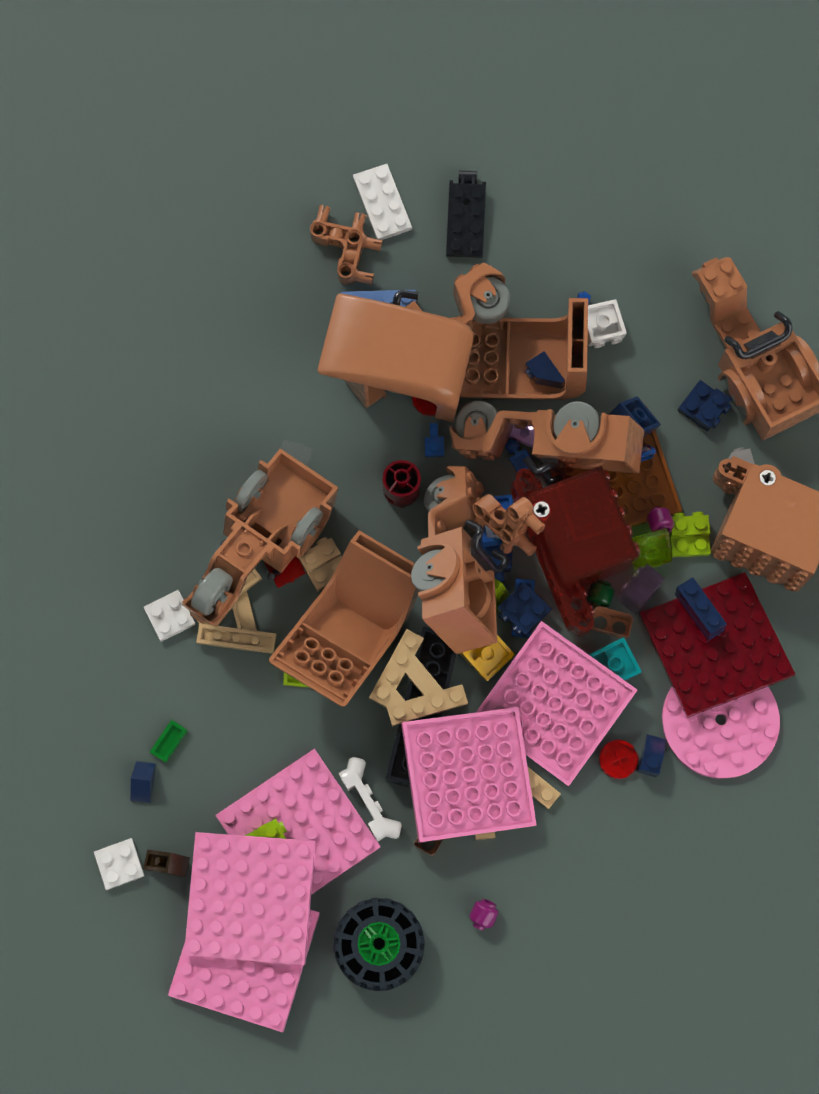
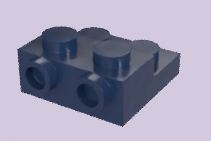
(705, 405)
(523, 610)

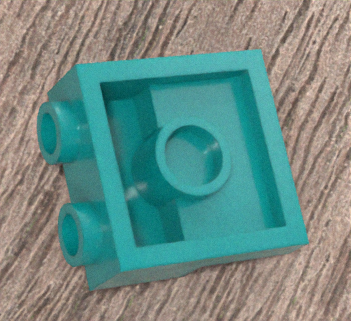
(618, 659)

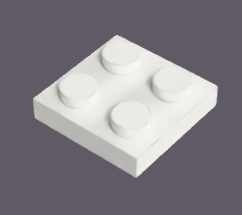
(169, 615)
(119, 864)

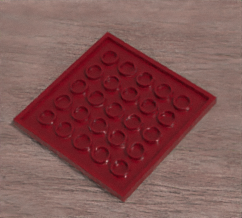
(728, 665)

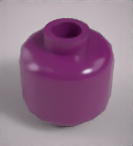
(659, 519)
(483, 914)

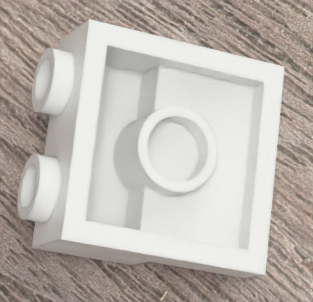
(605, 324)

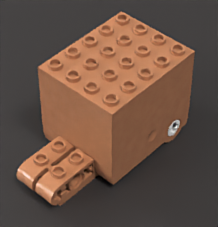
(768, 524)

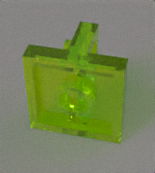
(654, 549)

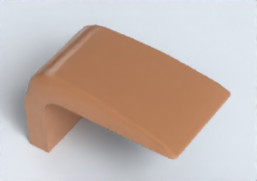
(505, 346)
(397, 351)
(350, 621)

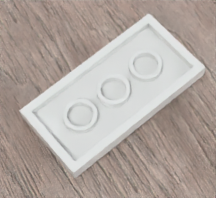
(382, 202)

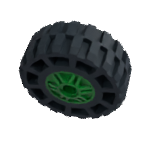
(362, 927)

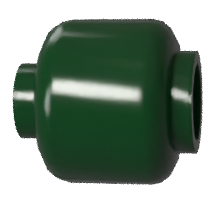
(600, 594)

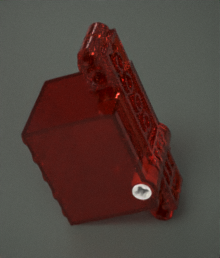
(581, 538)

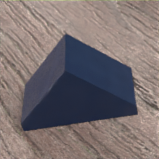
(142, 782)

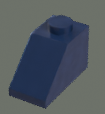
(544, 371)
(652, 756)

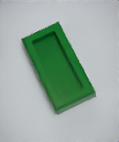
(168, 741)

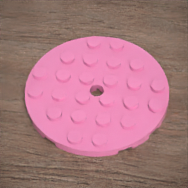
(728, 748)

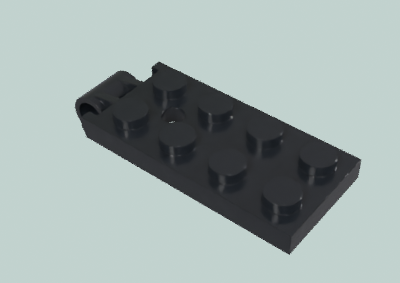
(466, 222)

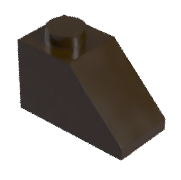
(166, 863)

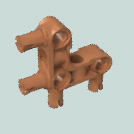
(340, 236)
(508, 524)

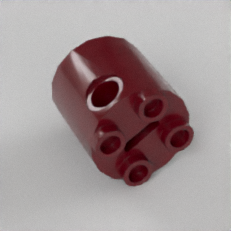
(401, 483)

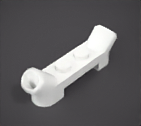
(352, 778)

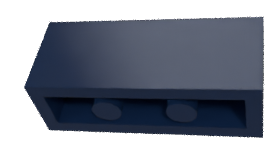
(700, 609)

